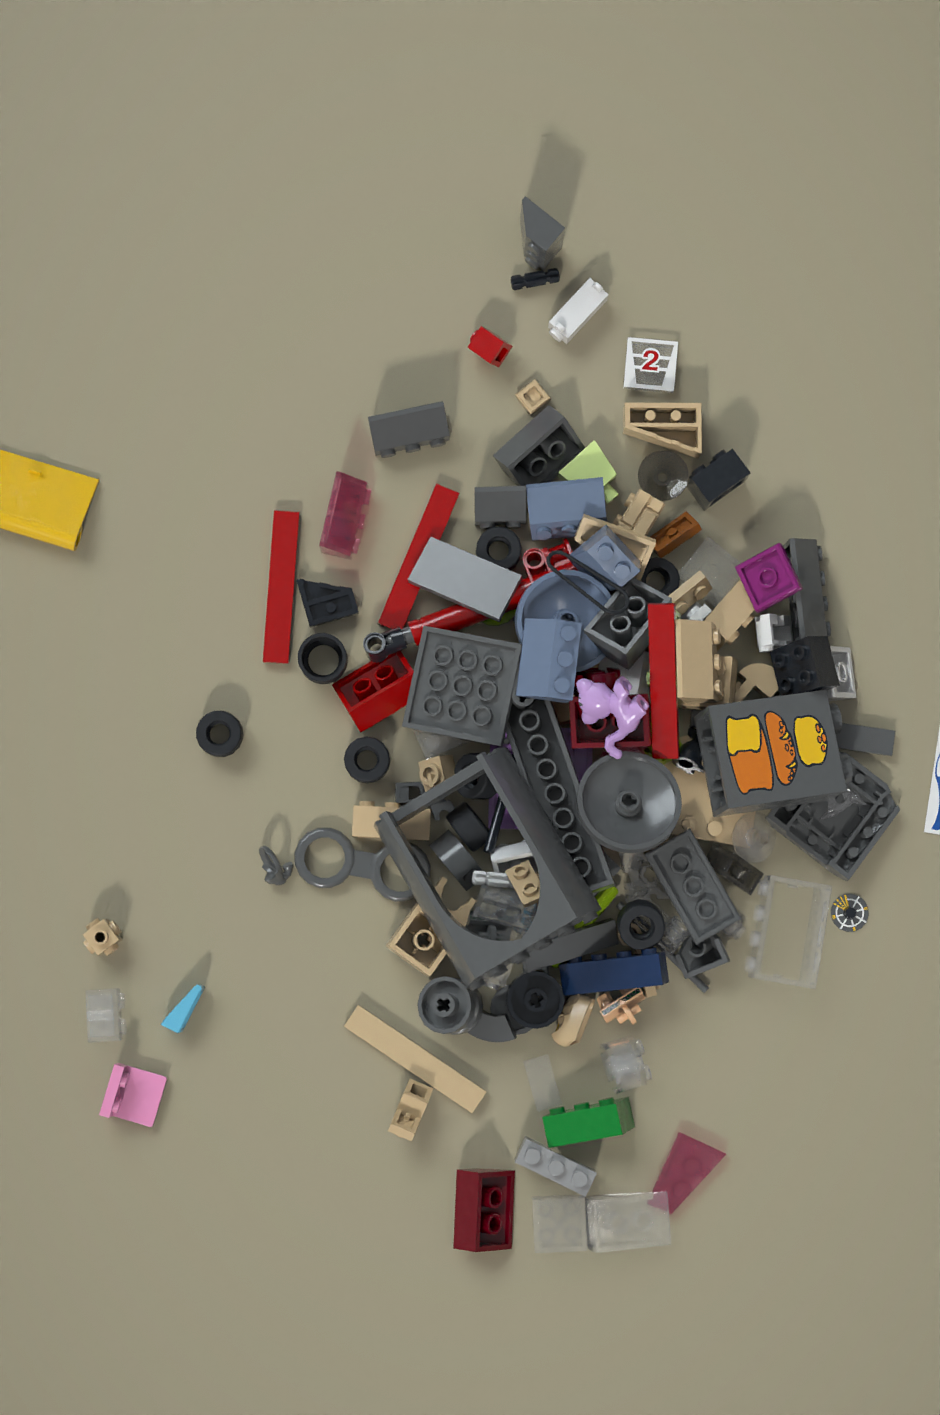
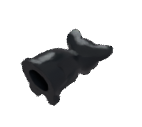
(690, 754)

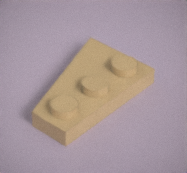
(639, 544)

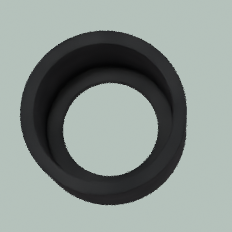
(317, 640)

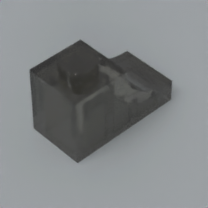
(734, 869)

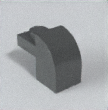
(455, 858)

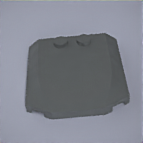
(845, 839)

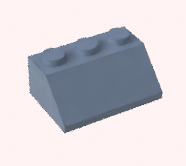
(559, 506)
(548, 659)

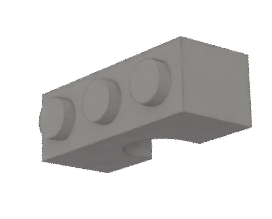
(555, 1166)

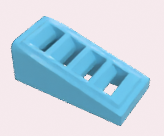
(181, 1013)

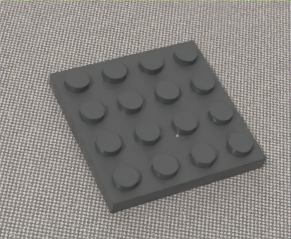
(462, 686)

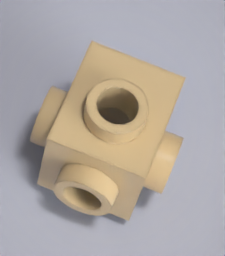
(111, 934)

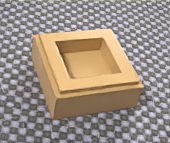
(533, 397)

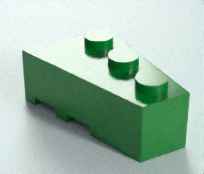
(588, 1121)

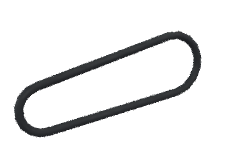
(594, 573)

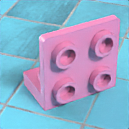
(133, 1094)

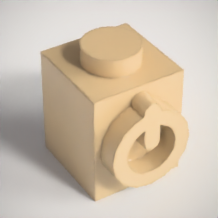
(436, 770)

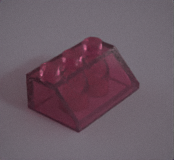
(344, 516)

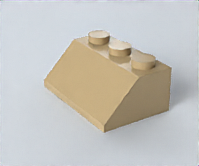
(697, 661)

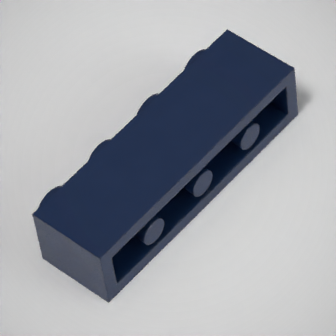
(614, 973)

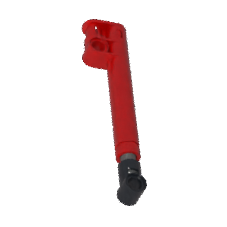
(458, 617)

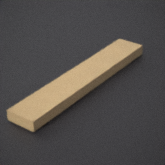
(415, 1059)

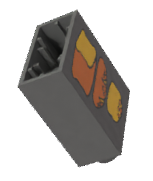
(772, 752)

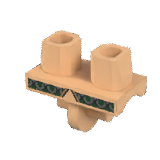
(624, 1006)

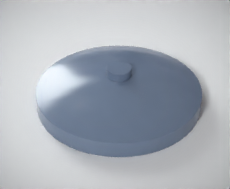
(556, 599)

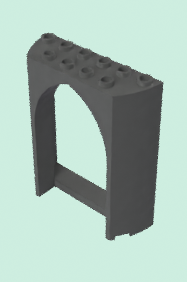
(563, 890)

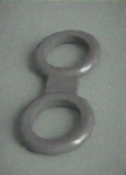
(356, 864)

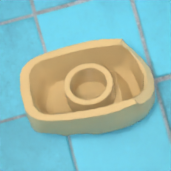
(573, 1020)

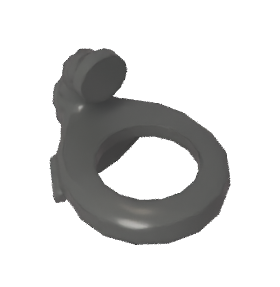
(274, 871)

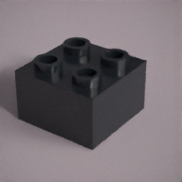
(718, 479)
(804, 666)

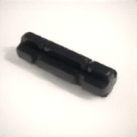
(535, 279)

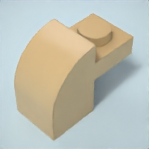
(756, 676)
(410, 1109)

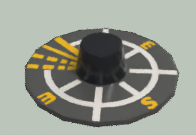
(849, 912)

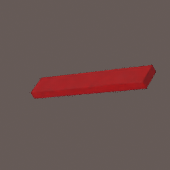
(431, 525)
(281, 587)
(663, 680)

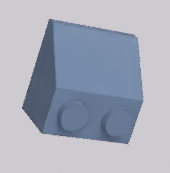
(608, 557)

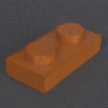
(675, 534)

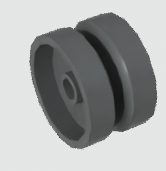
(449, 1007)

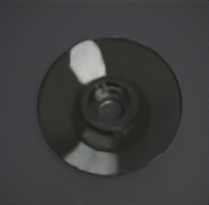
(666, 463)

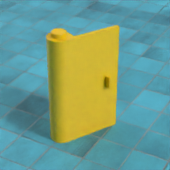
(43, 500)

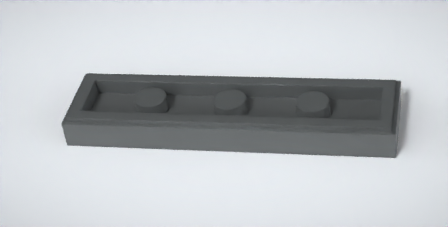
(576, 944)

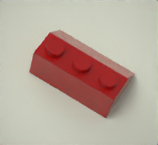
(376, 690)

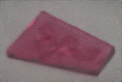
(685, 1168)

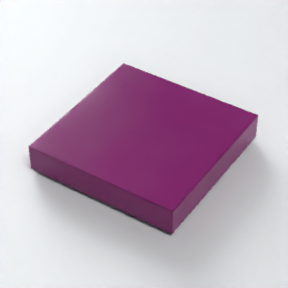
(768, 577)

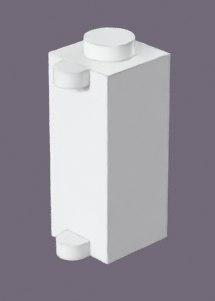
(577, 311)

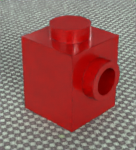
(489, 346)

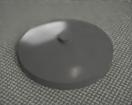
(628, 802)

